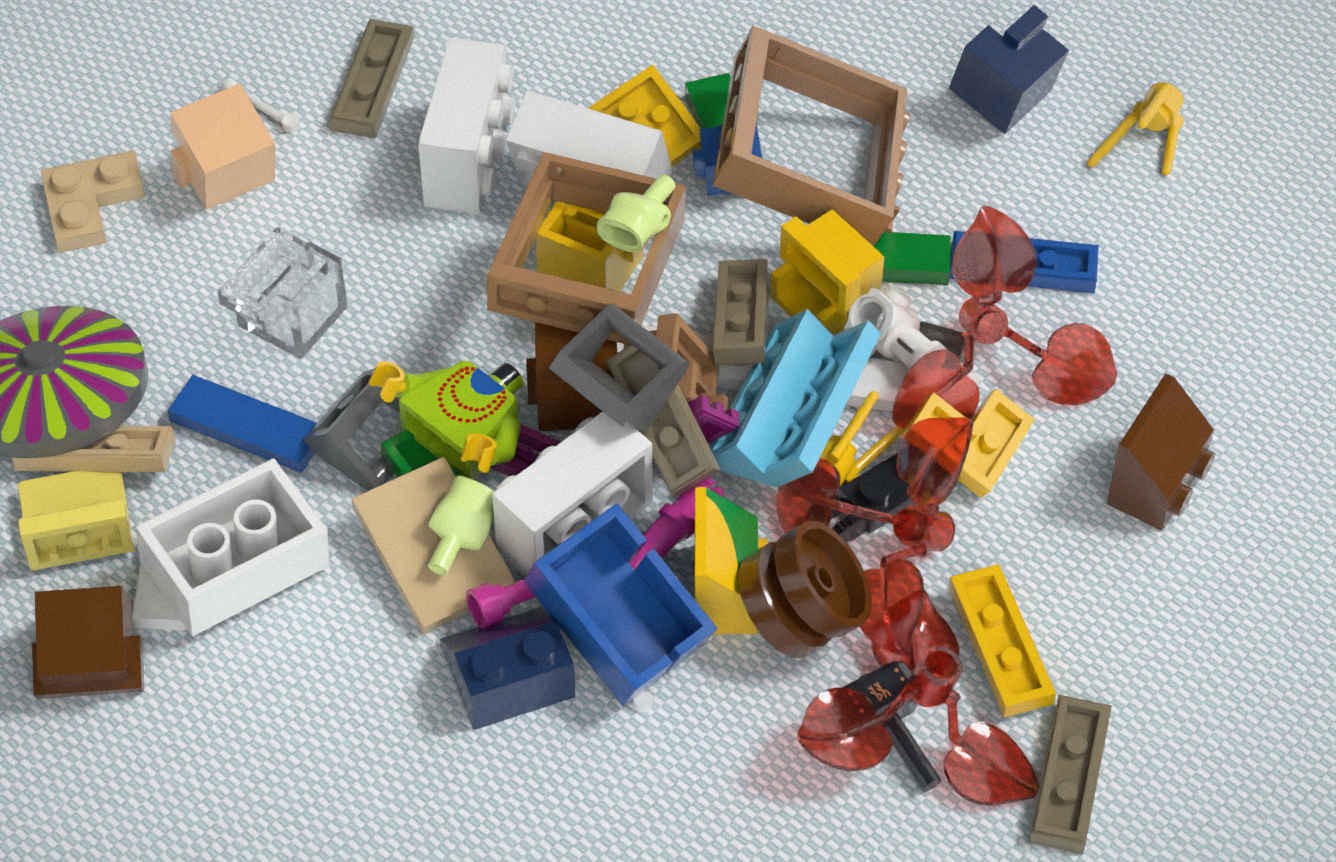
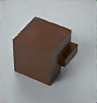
(557, 401)
(86, 643)

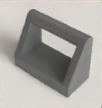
(628, 410)
(331, 433)

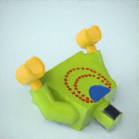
(457, 412)

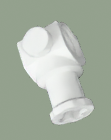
(899, 326)

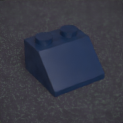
(510, 667)

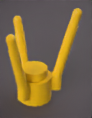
(1155, 113)
(842, 452)

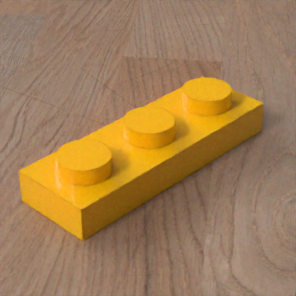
(1002, 640)

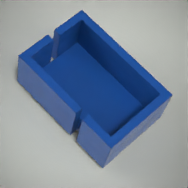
(619, 617)

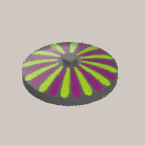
(66, 379)

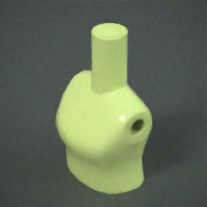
(636, 217)
(460, 521)

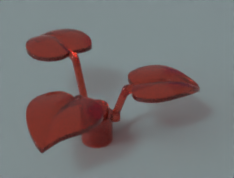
(989, 260)
(931, 463)
(849, 736)

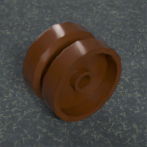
(804, 589)

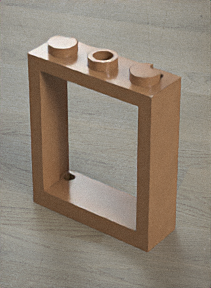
(561, 300)

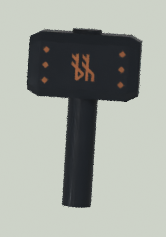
(882, 688)

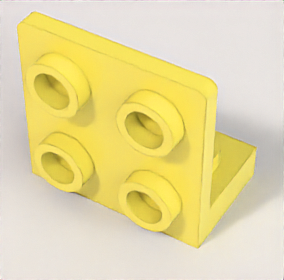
(74, 518)

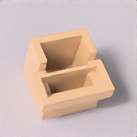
(221, 147)

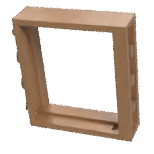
(831, 83)

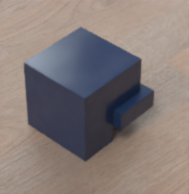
(1009, 72)

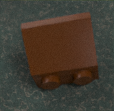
(1161, 456)

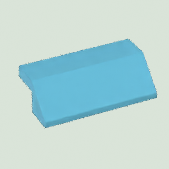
(793, 399)

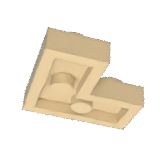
(80, 188)

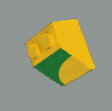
(722, 540)

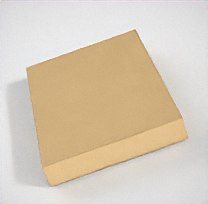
(398, 527)

